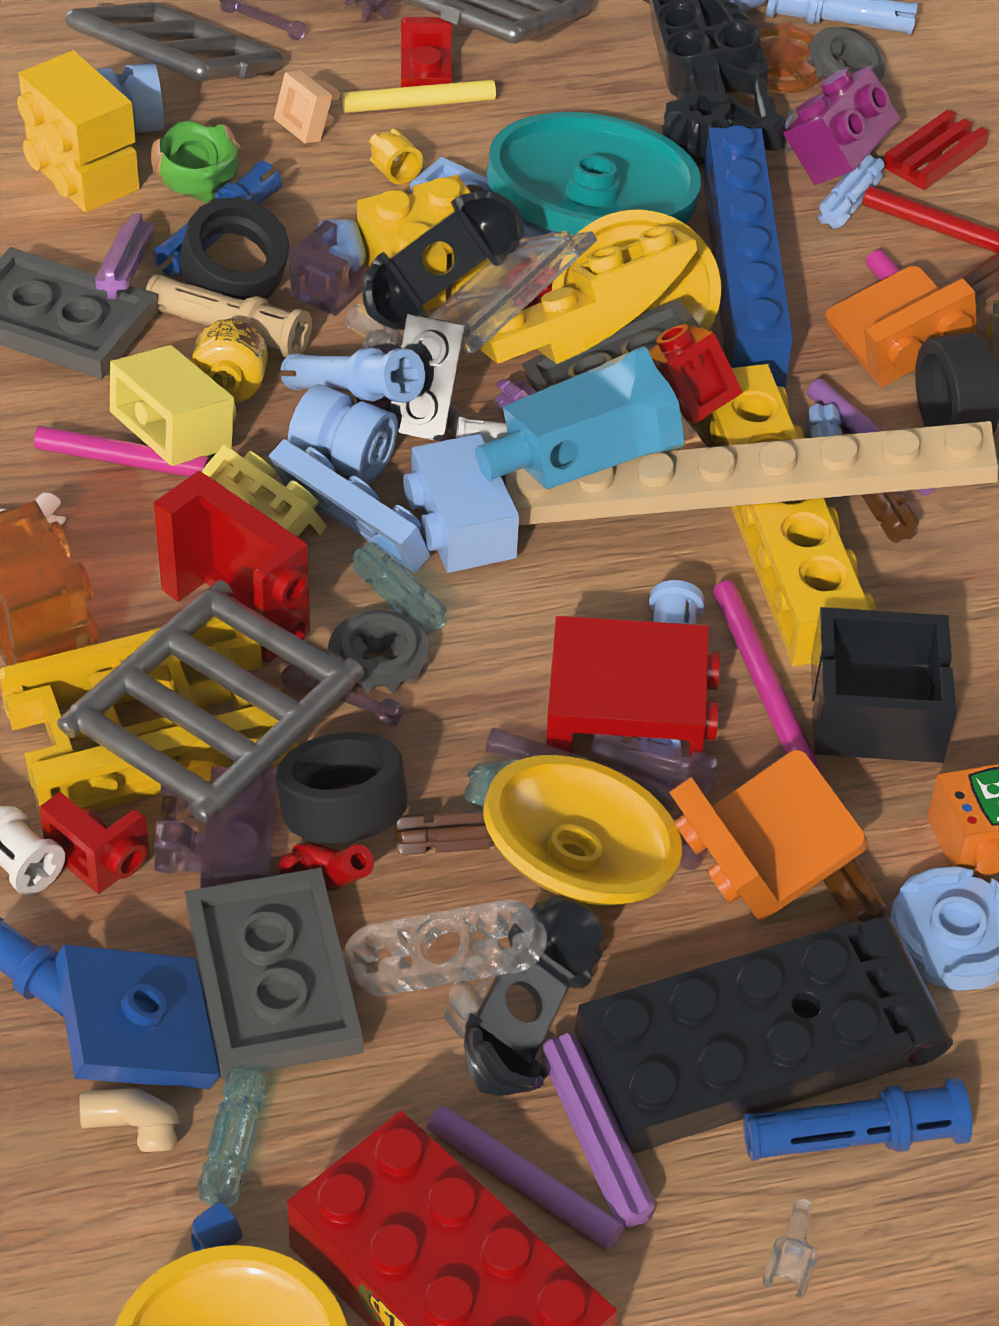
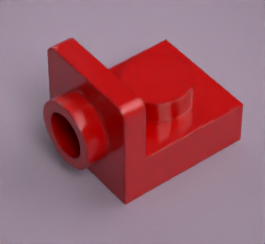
(425, 51)
(695, 370)
(91, 849)

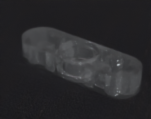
(472, 961)

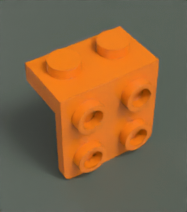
(895, 317)
(771, 834)

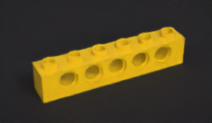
(789, 542)

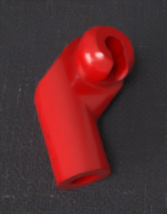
(337, 866)

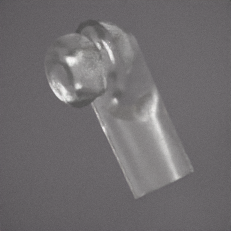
(367, 327)

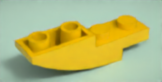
(609, 294)

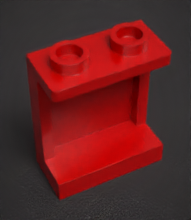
(218, 536)
(631, 681)

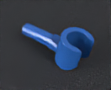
(215, 1228)

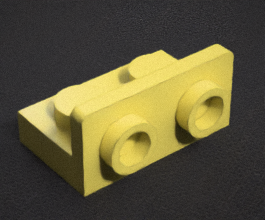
(254, 483)

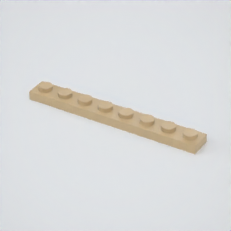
(767, 473)

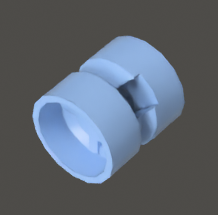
(142, 88)
(350, 435)

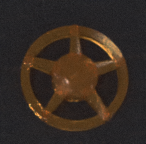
(785, 58)

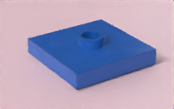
(136, 1017)

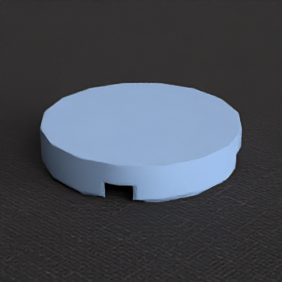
(950, 927)

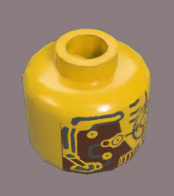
(232, 356)

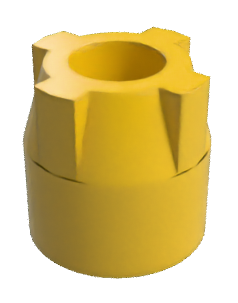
(395, 156)

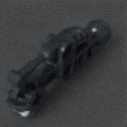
(705, 54)

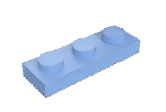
(353, 504)

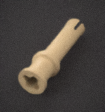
(278, 327)

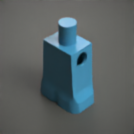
(587, 423)

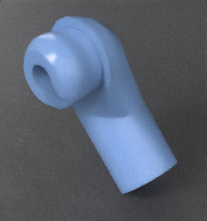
(349, 243)

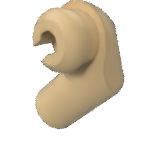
(131, 1107)

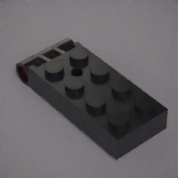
(729, 1038)

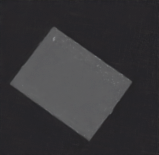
(504, 290)

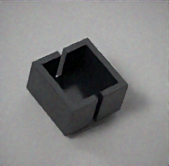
(882, 685)

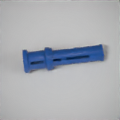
(891, 1119)

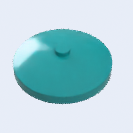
(588, 165)

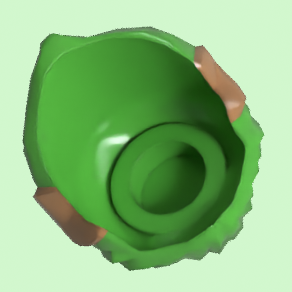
(196, 159)

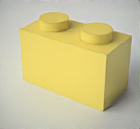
(171, 404)

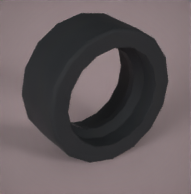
(243, 219)
(957, 381)
(348, 812)

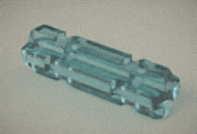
(399, 587)
(232, 1137)

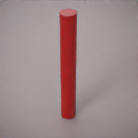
(932, 218)

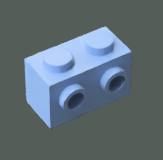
(461, 511)

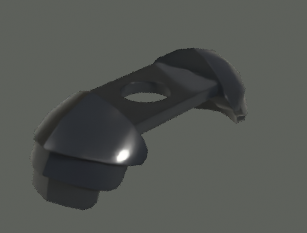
(477, 229)
(496, 1043)

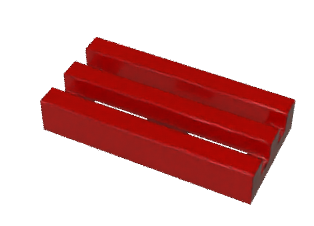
(927, 146)

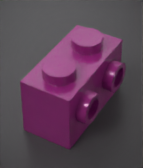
(841, 124)

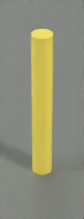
(418, 96)

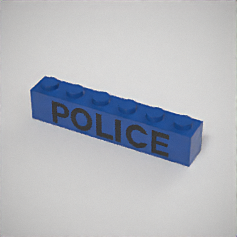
(746, 251)

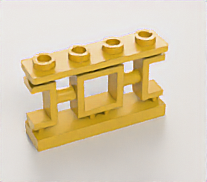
(96, 776)

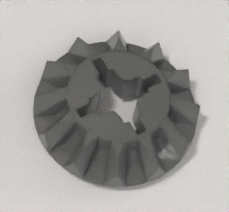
(851, 47)
(380, 632)

